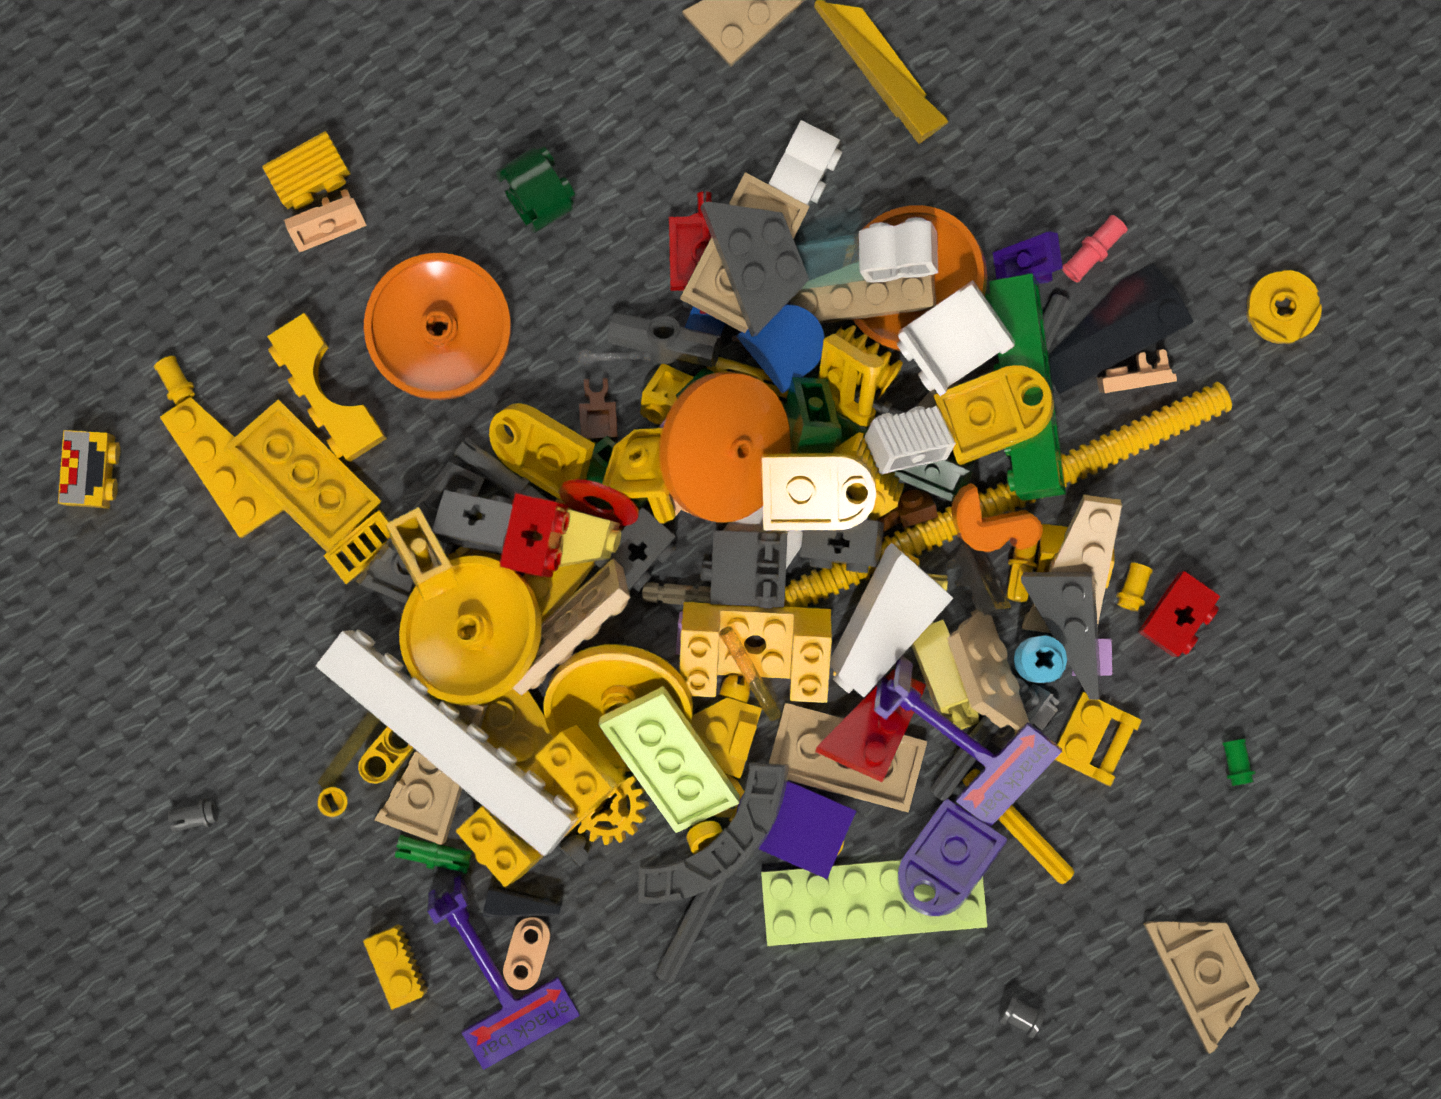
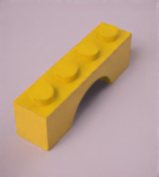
(301, 350)

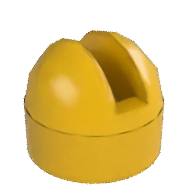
(733, 690)
(339, 799)

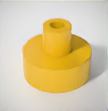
(702, 835)

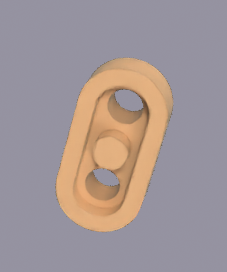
(526, 953)

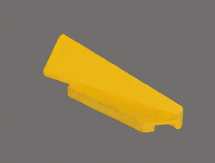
(882, 68)

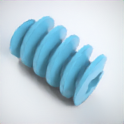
(1054, 661)

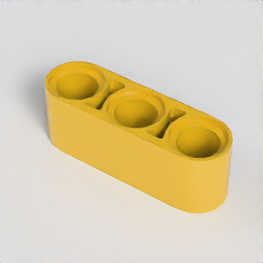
(392, 755)

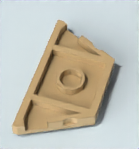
(986, 672)
(1205, 973)

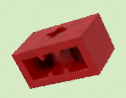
(528, 554)
(1161, 623)

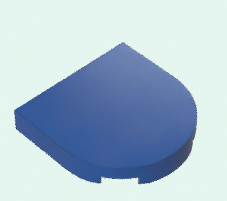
(787, 345)

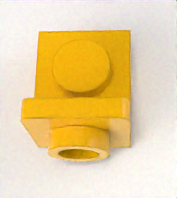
(661, 393)

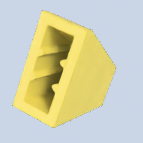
(587, 539)
(943, 676)

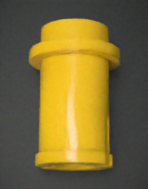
(174, 379)
(1134, 587)

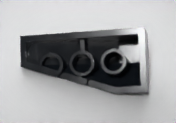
(1125, 322)

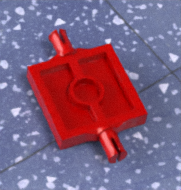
(687, 244)

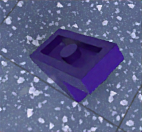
(1033, 256)

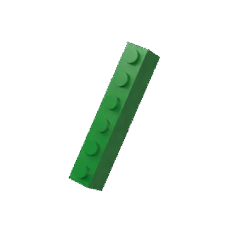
(1037, 460)

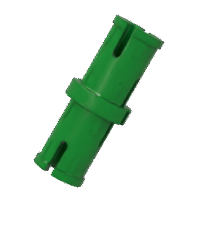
(433, 854)

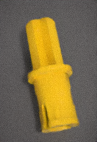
(1022, 562)

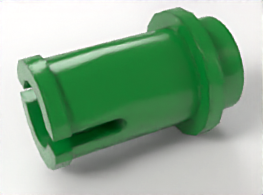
(1238, 762)

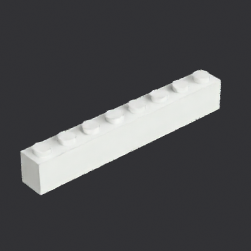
(447, 741)

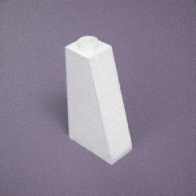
(886, 622)

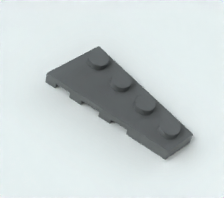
(387, 571)

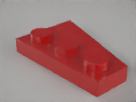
(867, 739)

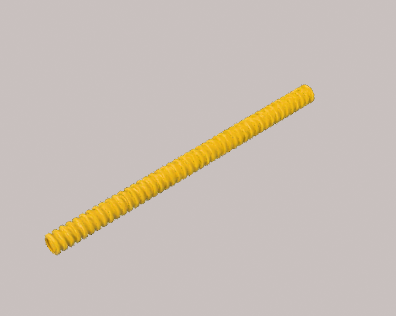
(999, 500)

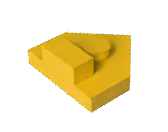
(728, 732)

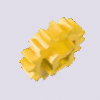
(618, 814)

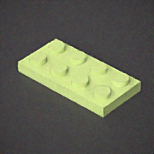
(669, 759)

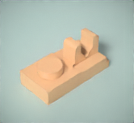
(325, 222)
(1120, 379)

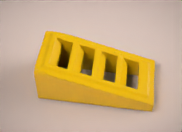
(365, 528)

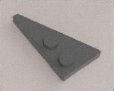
(1070, 613)

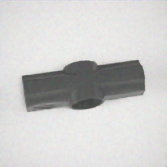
(664, 339)

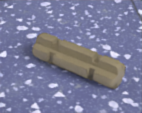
(675, 593)

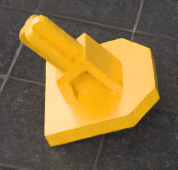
(637, 471)

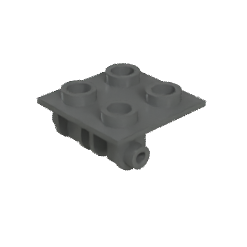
(748, 568)

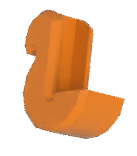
(993, 531)

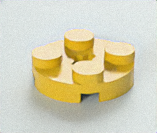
(1304, 303)

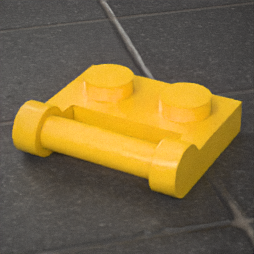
(840, 366)
(1085, 732)

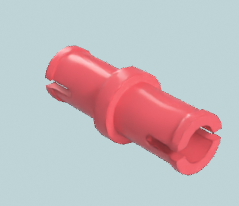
(1094, 248)

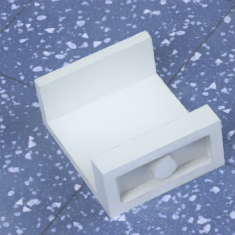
(954, 338)

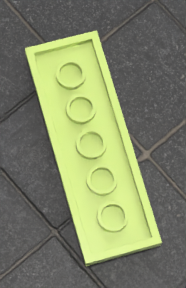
(854, 904)

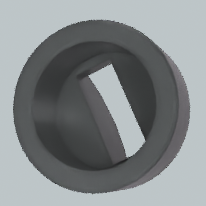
(577, 849)

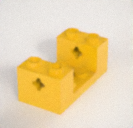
(794, 646)
(570, 769)

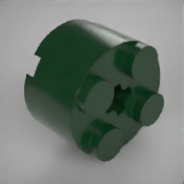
(536, 188)

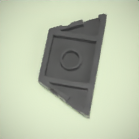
(757, 259)

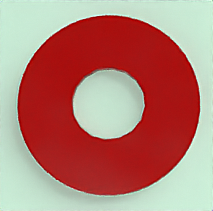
(573, 493)

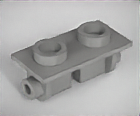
(1039, 707)

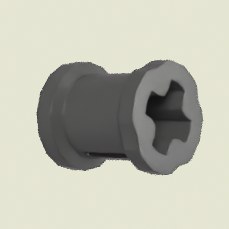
(1022, 1015)

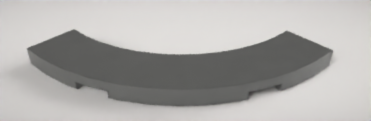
(729, 850)

